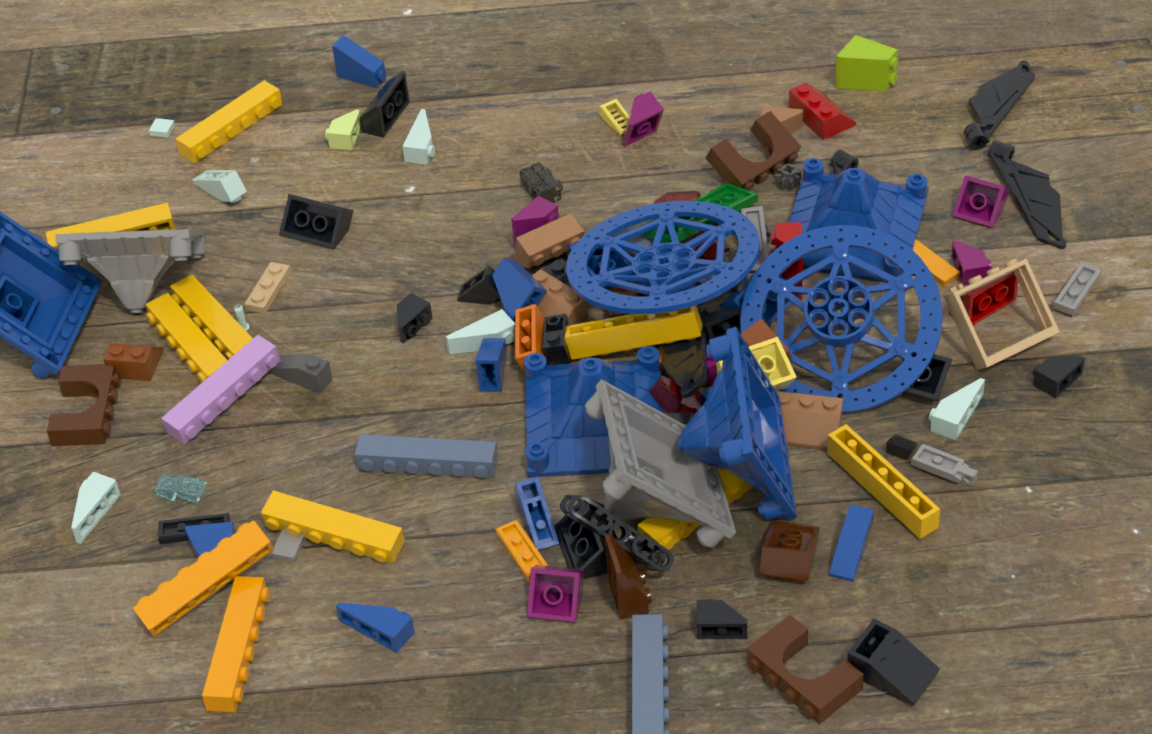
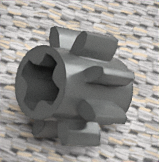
(788, 176)

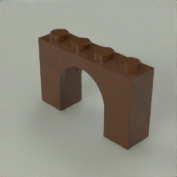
(738, 171)
(94, 423)
(815, 697)

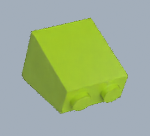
(866, 66)

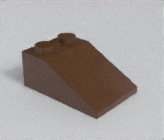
(789, 551)
(626, 581)

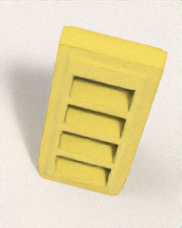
(605, 113)

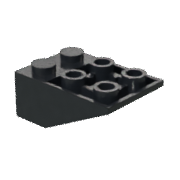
(892, 662)

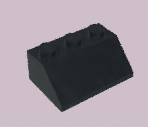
(386, 107)
(315, 221)
(582, 546)

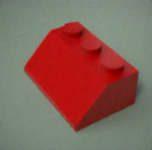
(819, 111)
(782, 234)
(990, 298)

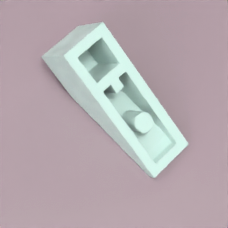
(418, 144)
(221, 184)
(470, 337)
(956, 409)
(93, 501)

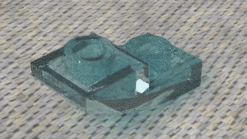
(175, 485)

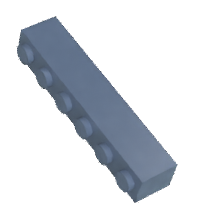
(426, 456)
(649, 675)

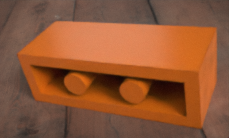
(528, 333)

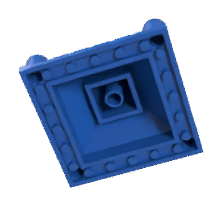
(860, 201)
(40, 297)
(743, 427)
(558, 429)

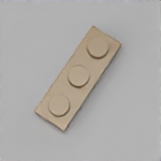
(267, 287)

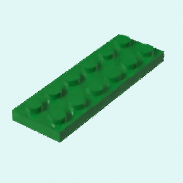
(725, 195)

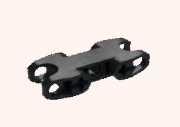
(629, 539)

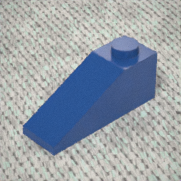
(536, 513)
(378, 623)

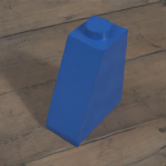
(357, 64)
(516, 287)
(491, 364)
(206, 536)

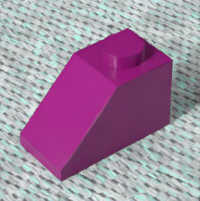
(969, 261)

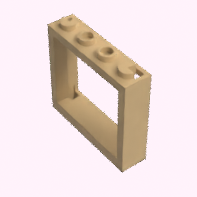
(1034, 298)

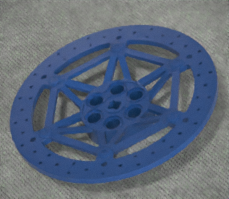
(861, 238)
(664, 269)

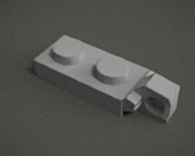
(944, 465)

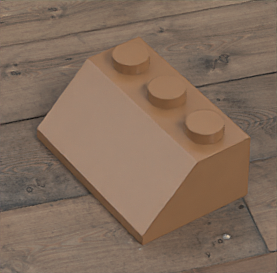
(547, 241)
(560, 299)
(810, 418)

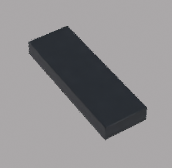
(174, 529)

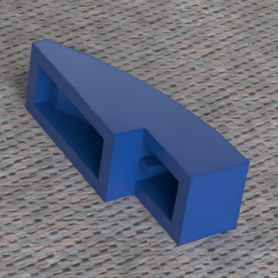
(852, 542)

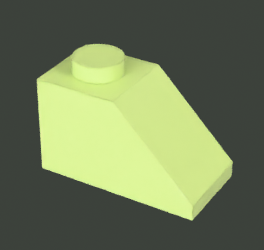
(344, 131)

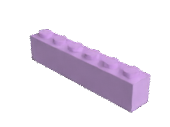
(221, 389)

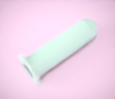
(240, 316)

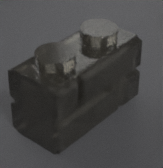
(540, 182)

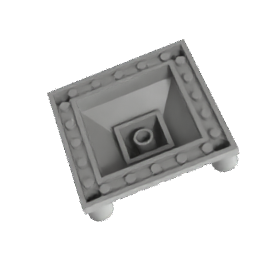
(132, 258)
(651, 473)

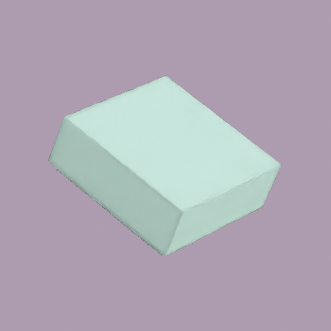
(161, 128)

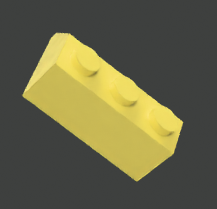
(773, 362)

